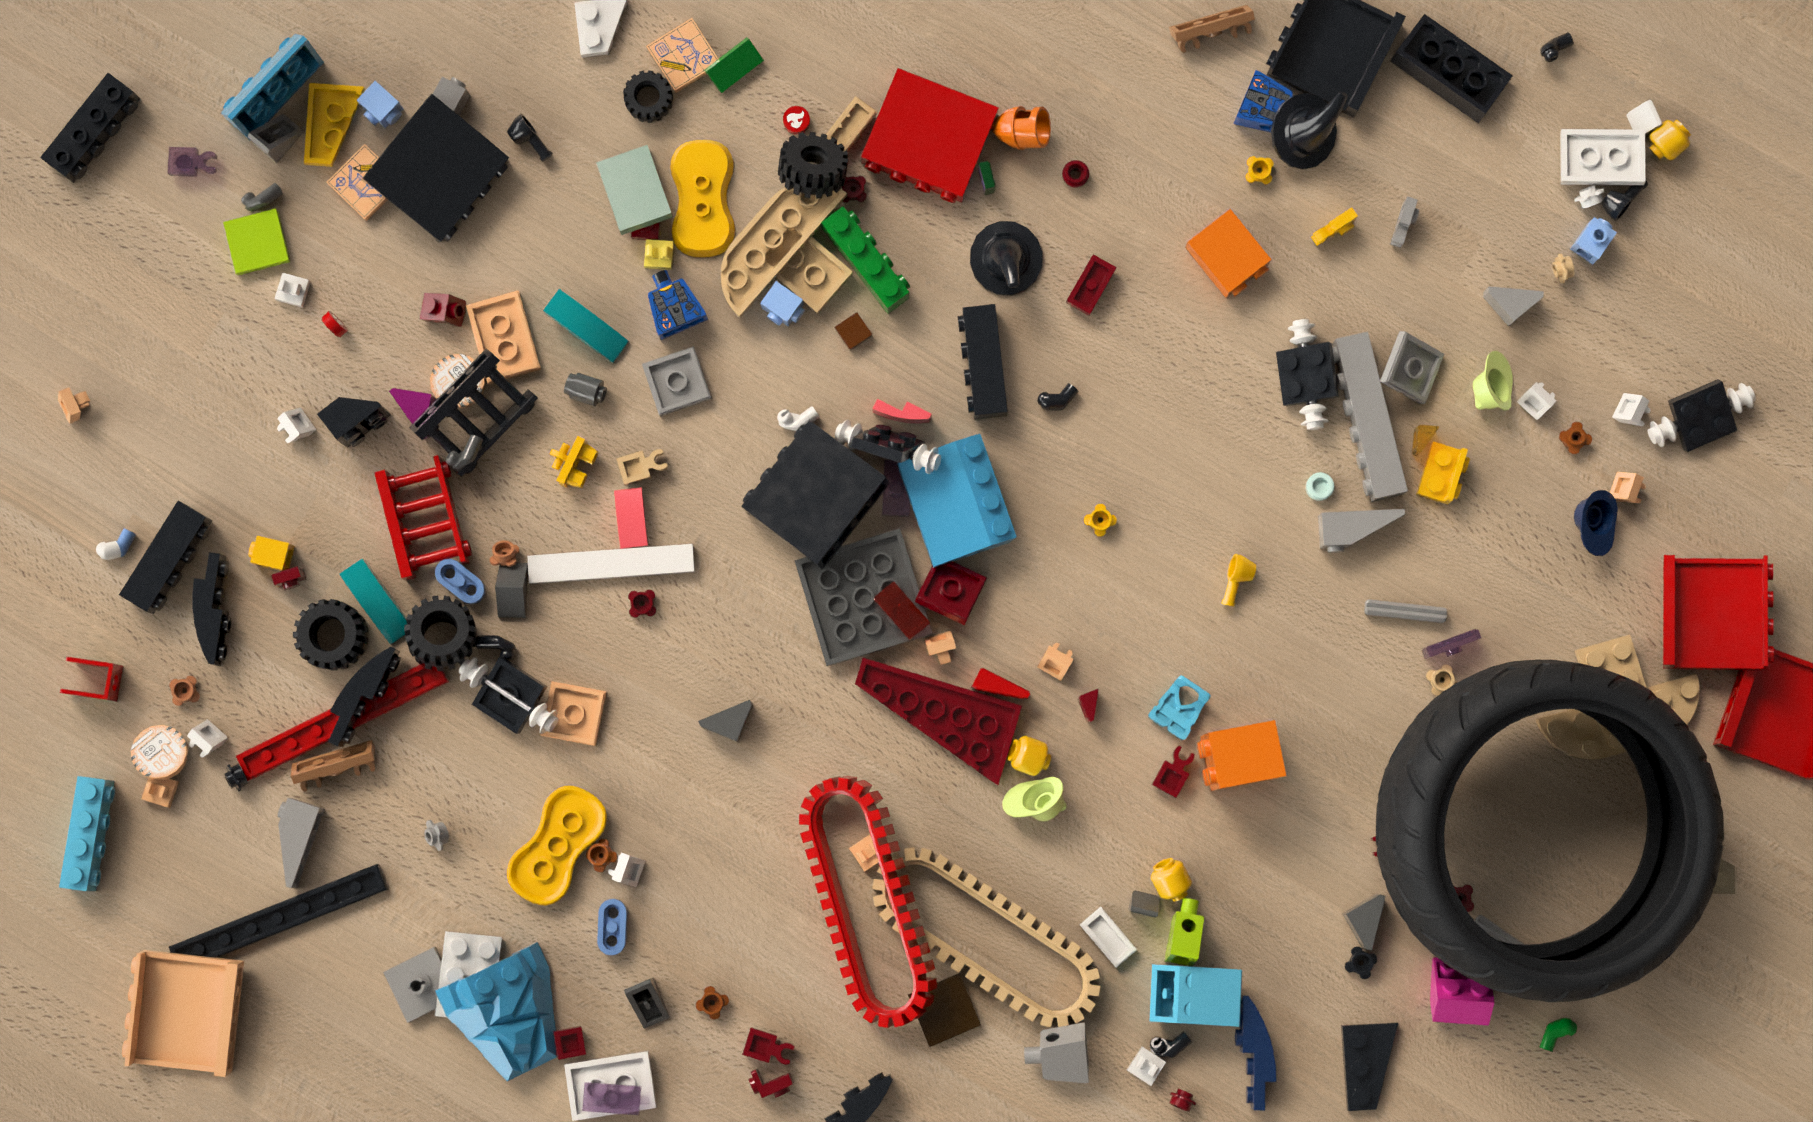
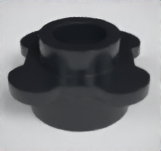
(235, 777)
(1368, 962)

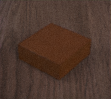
(853, 331)

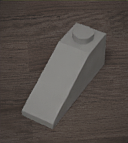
(1344, 529)
(297, 833)

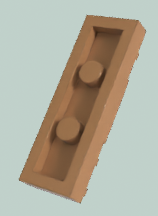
(1212, 26)
(333, 764)

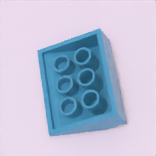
(272, 85)
(958, 503)

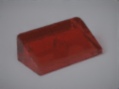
(901, 611)

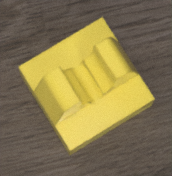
(659, 254)

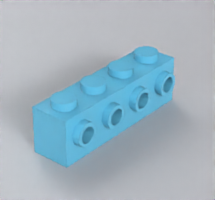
(87, 834)

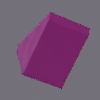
(412, 402)

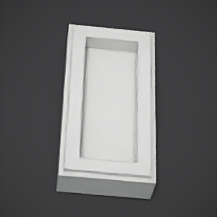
(1108, 937)

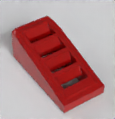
(992, 683)

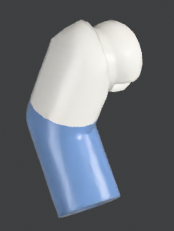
(116, 548)

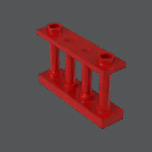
(402, 537)

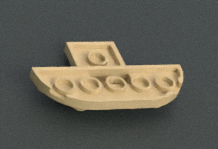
(782, 248)
(1585, 737)

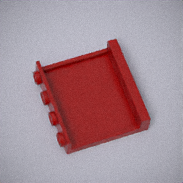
(928, 136)
(1717, 613)
(1772, 715)

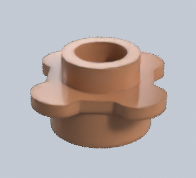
(504, 553)
(177, 687)

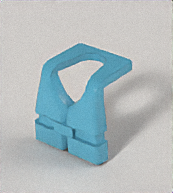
(1174, 715)

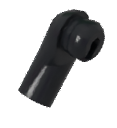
(1057, 402)

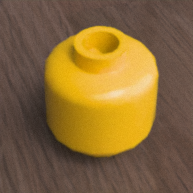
(1669, 140)
(1029, 755)
(1171, 879)

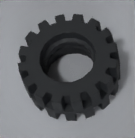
(646, 80)

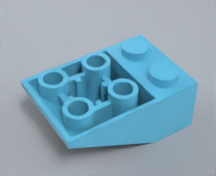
(1196, 995)

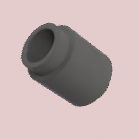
(585, 389)

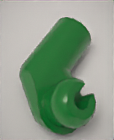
(1555, 1030)

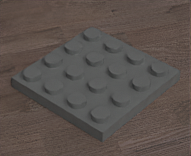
(843, 595)

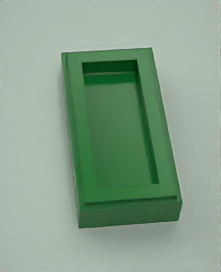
(734, 65)

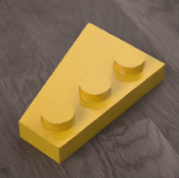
(328, 120)

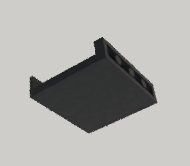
(1334, 49)
(436, 168)
(815, 494)

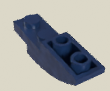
(1255, 1039)

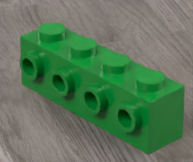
(866, 260)

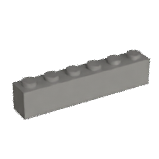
(1369, 417)

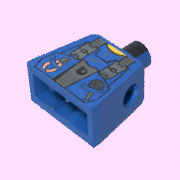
(1261, 102)
(673, 306)

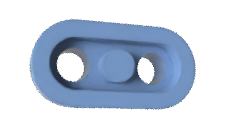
(460, 582)
(612, 926)

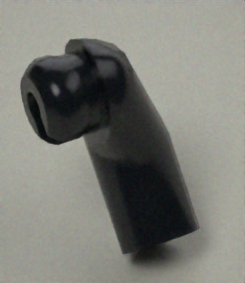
(1551, 48)
(496, 642)
(1169, 1048)

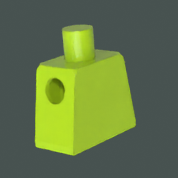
(1184, 946)

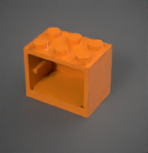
(1241, 755)

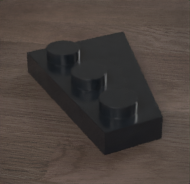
(1365, 1062)

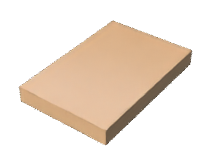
(504, 330)

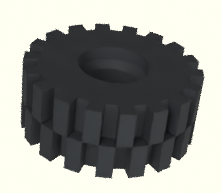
(810, 178)

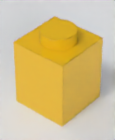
(271, 553)

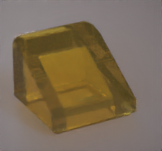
(1421, 437)

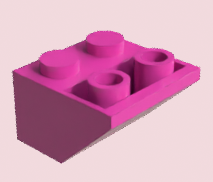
(1458, 998)

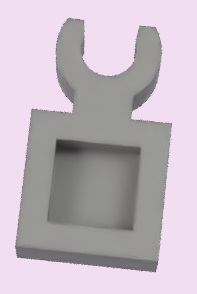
(1407, 216)

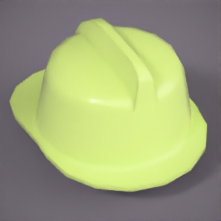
(1494, 384)
(1035, 798)

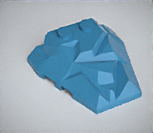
(506, 1011)

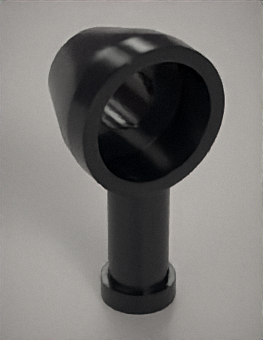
(523, 131)
(1617, 203)

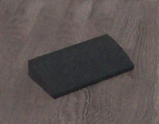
(1451, 68)

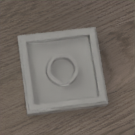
(1412, 367)
(676, 381)

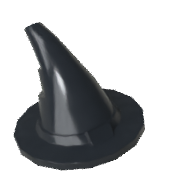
(1306, 129)
(1006, 258)

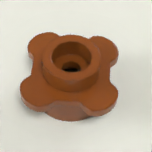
(1575, 445)
(594, 852)
(704, 1004)

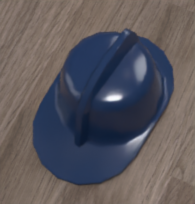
(1597, 521)

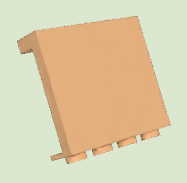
(183, 1011)

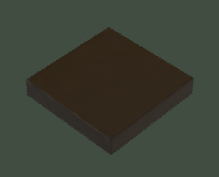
(949, 1012)

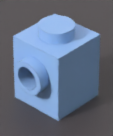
(380, 105)
(1594, 240)
(782, 305)

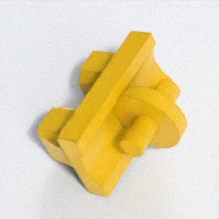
(569, 474)

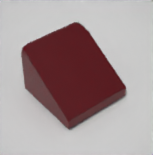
(1088, 704)

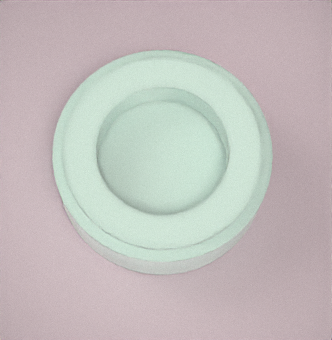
(1320, 486)

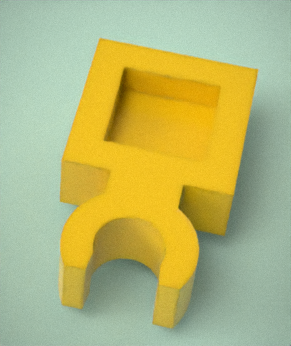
(1340, 224)

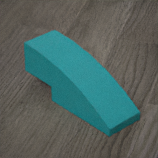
(585, 325)
(375, 600)

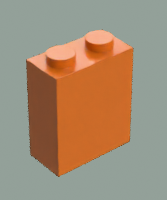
(1228, 254)

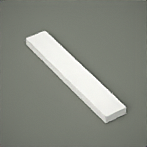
(611, 563)

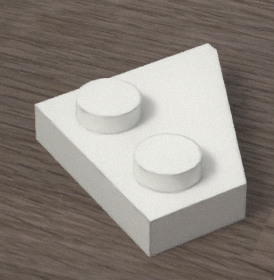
(597, 25)

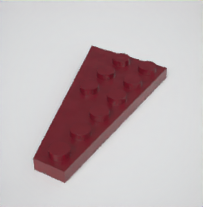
(959, 719)

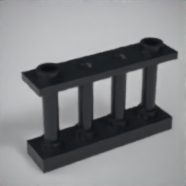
(466, 386)

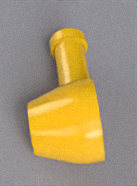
(1239, 570)

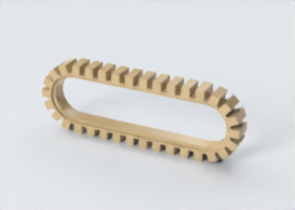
(1011, 915)

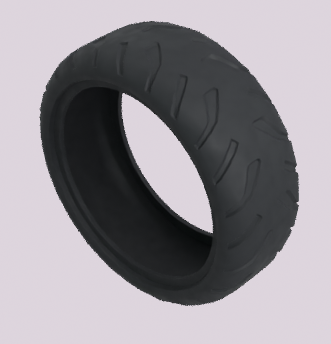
(1677, 858)

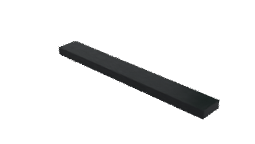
(285, 914)

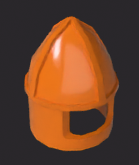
(1023, 127)

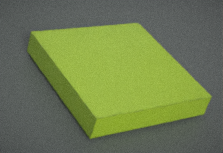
(256, 241)

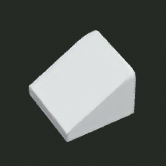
(1644, 117)

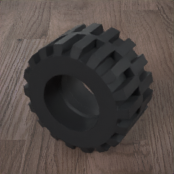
(432, 613)
(309, 625)

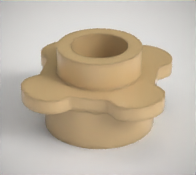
(1563, 268)
(1434, 676)

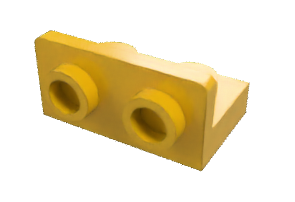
(1442, 473)

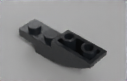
(209, 620)
(366, 683)
(862, 1103)

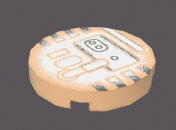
(447, 371)
(159, 752)

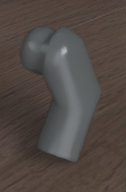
(264, 198)
(467, 456)

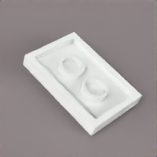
(1602, 157)
(464, 956)
(621, 1069)

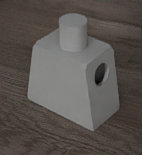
(1062, 1054)

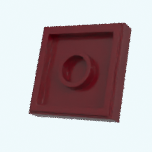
(951, 591)

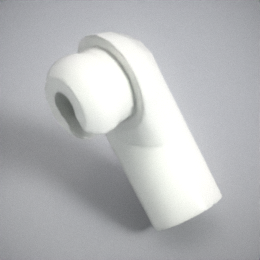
(793, 421)

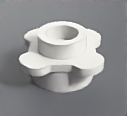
(1590, 196)

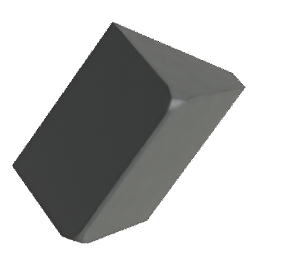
(1144, 904)

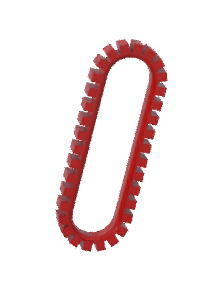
(922, 984)

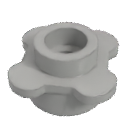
(436, 834)

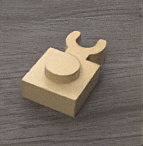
(636, 467)

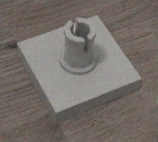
(416, 983)

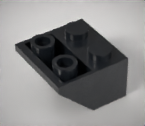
(352, 419)

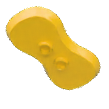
(703, 217)
(545, 864)

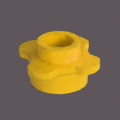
(1263, 163)
(1100, 512)

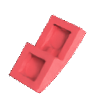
(909, 414)
(631, 517)

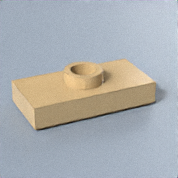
(852, 123)

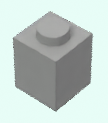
(452, 94)

